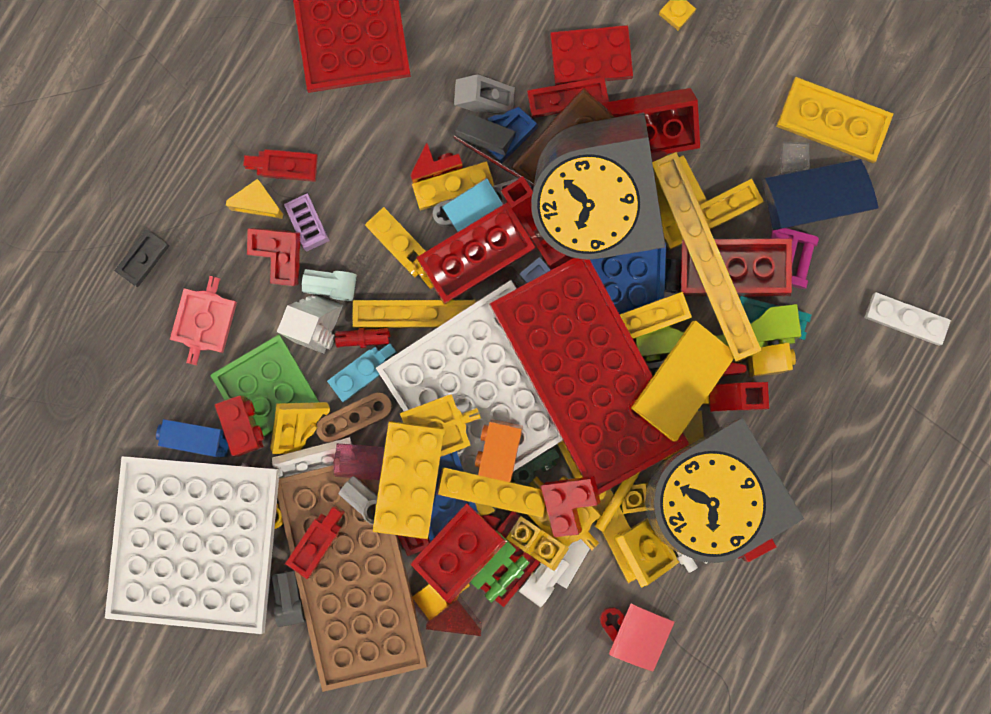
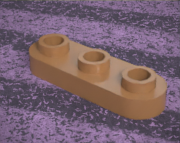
(342, 420)

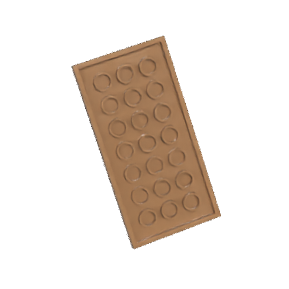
(360, 592)

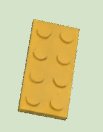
(408, 479)

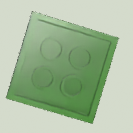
(266, 378)

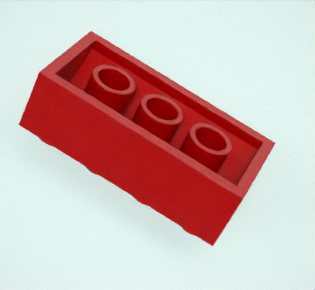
(669, 118)

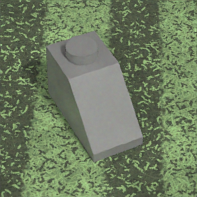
(483, 95)

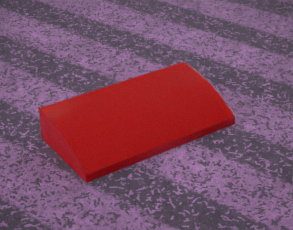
(475, 253)

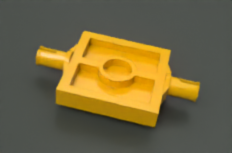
(443, 414)
(587, 517)

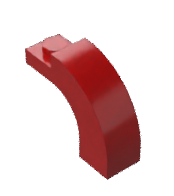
(520, 199)

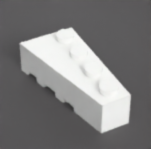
(311, 322)

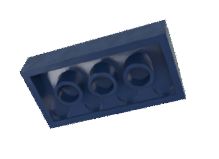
(819, 194)

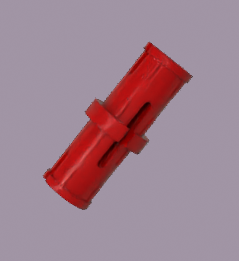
(362, 337)

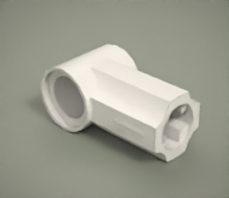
(541, 582)

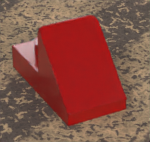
(427, 168)

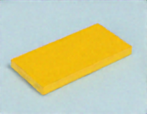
(834, 120)
(683, 381)

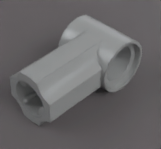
(359, 497)

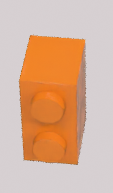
(499, 450)

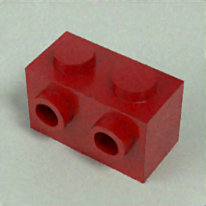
(239, 425)

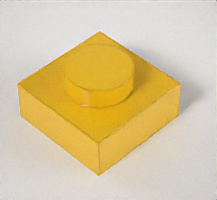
(677, 12)

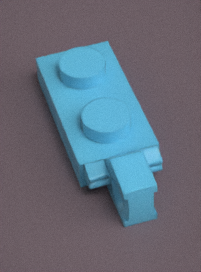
(360, 372)

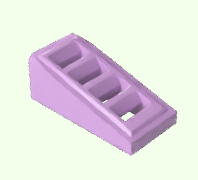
(313, 241)

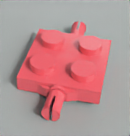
(203, 320)

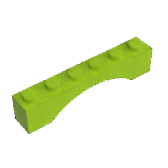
(775, 324)

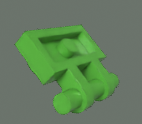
(498, 587)

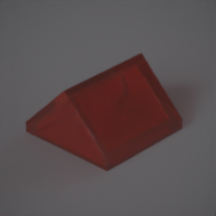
(455, 618)

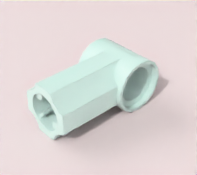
(337, 285)

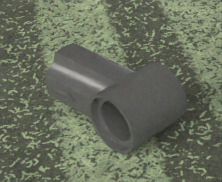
(288, 605)

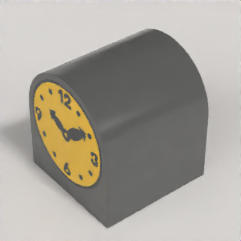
(598, 190)
(719, 497)

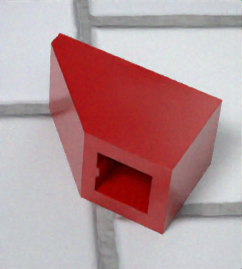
(739, 397)

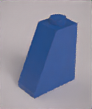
(192, 438)

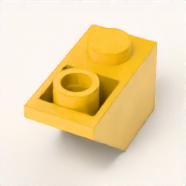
(772, 360)

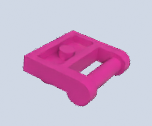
(809, 241)

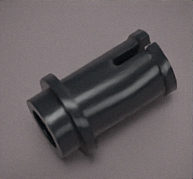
(673, 275)

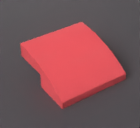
(641, 637)

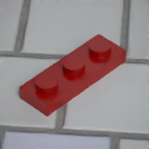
(555, 98)

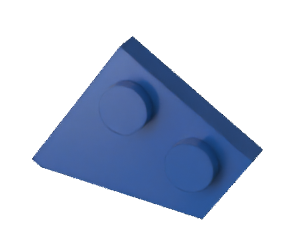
(517, 121)

